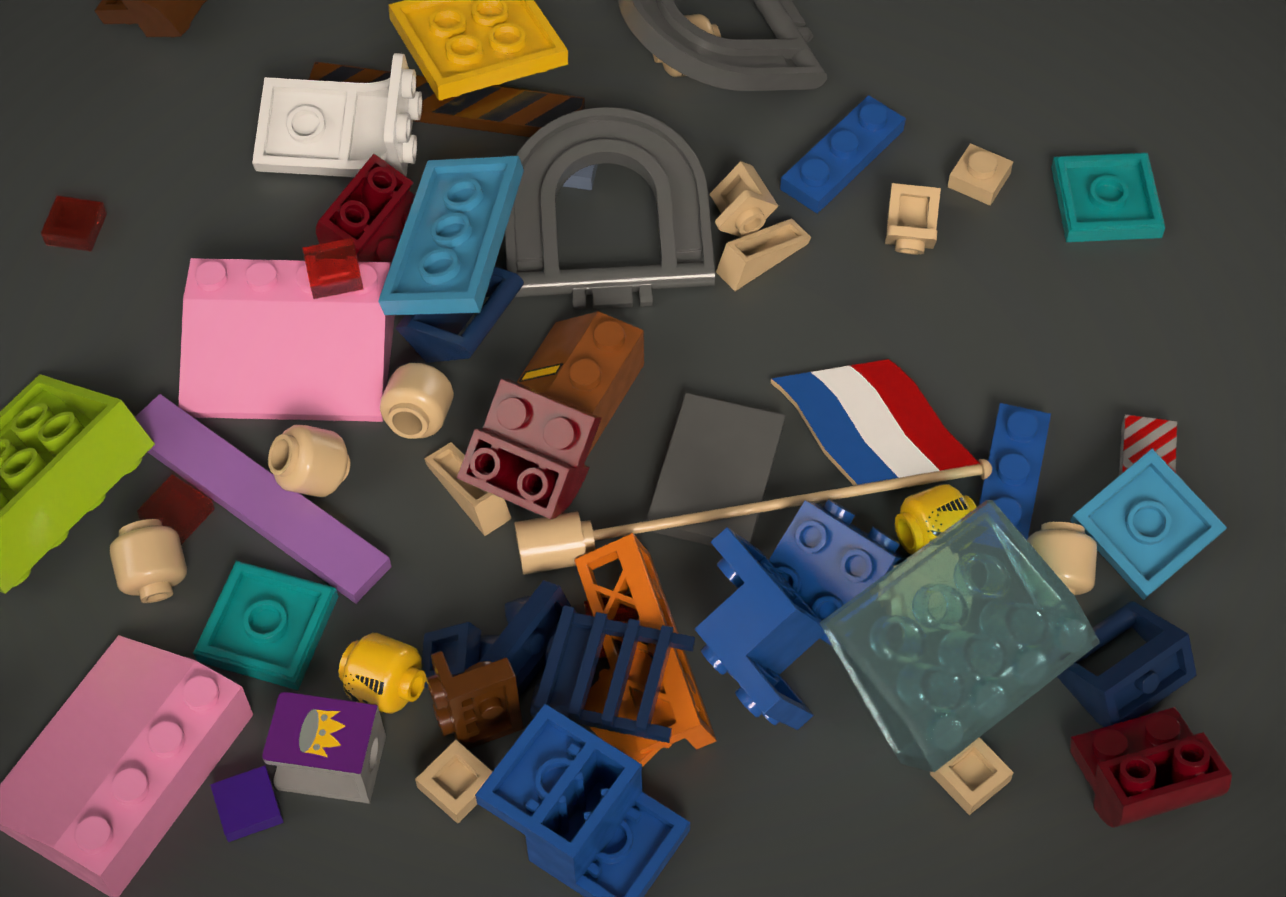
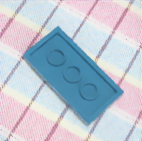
(452, 236)

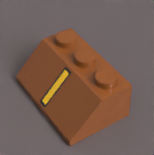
(588, 364)

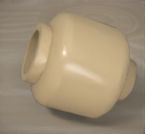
(416, 400)
(309, 460)
(1068, 554)
(148, 560)

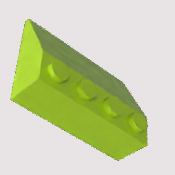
(56, 464)

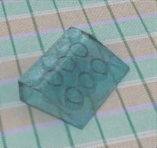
(958, 637)

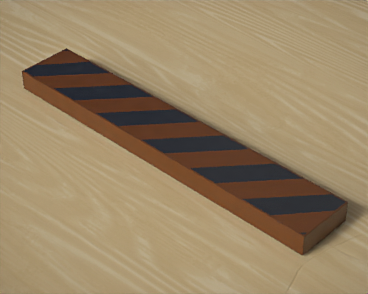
(486, 109)

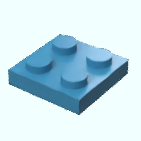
(1148, 523)

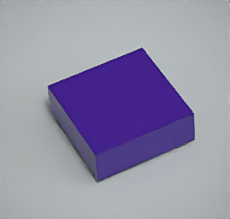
(246, 803)

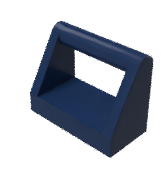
(437, 336)
(1139, 678)

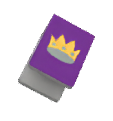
(325, 746)

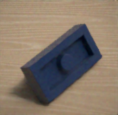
(528, 632)

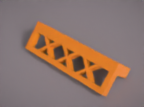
(653, 612)

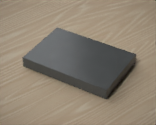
(716, 461)

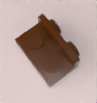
(477, 703)

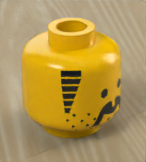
(929, 514)
(382, 672)

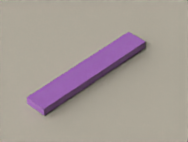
(257, 500)

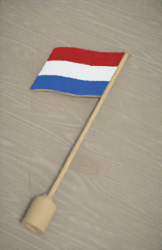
(866, 423)

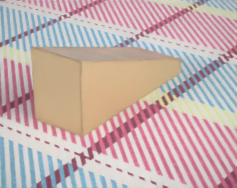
(760, 251)
(482, 507)

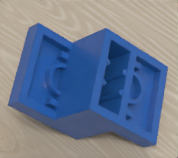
(759, 632)
(582, 809)

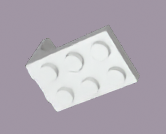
(337, 125)

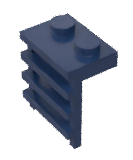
(572, 665)

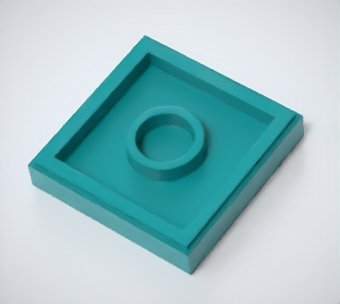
(1107, 197)
(266, 625)

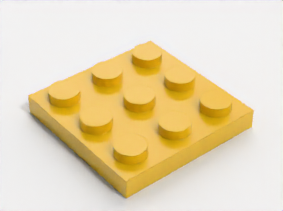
(476, 42)

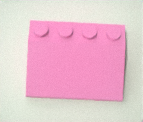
(273, 352)
(121, 762)

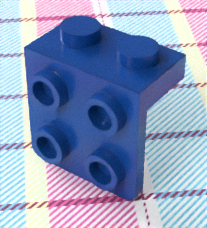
(831, 558)

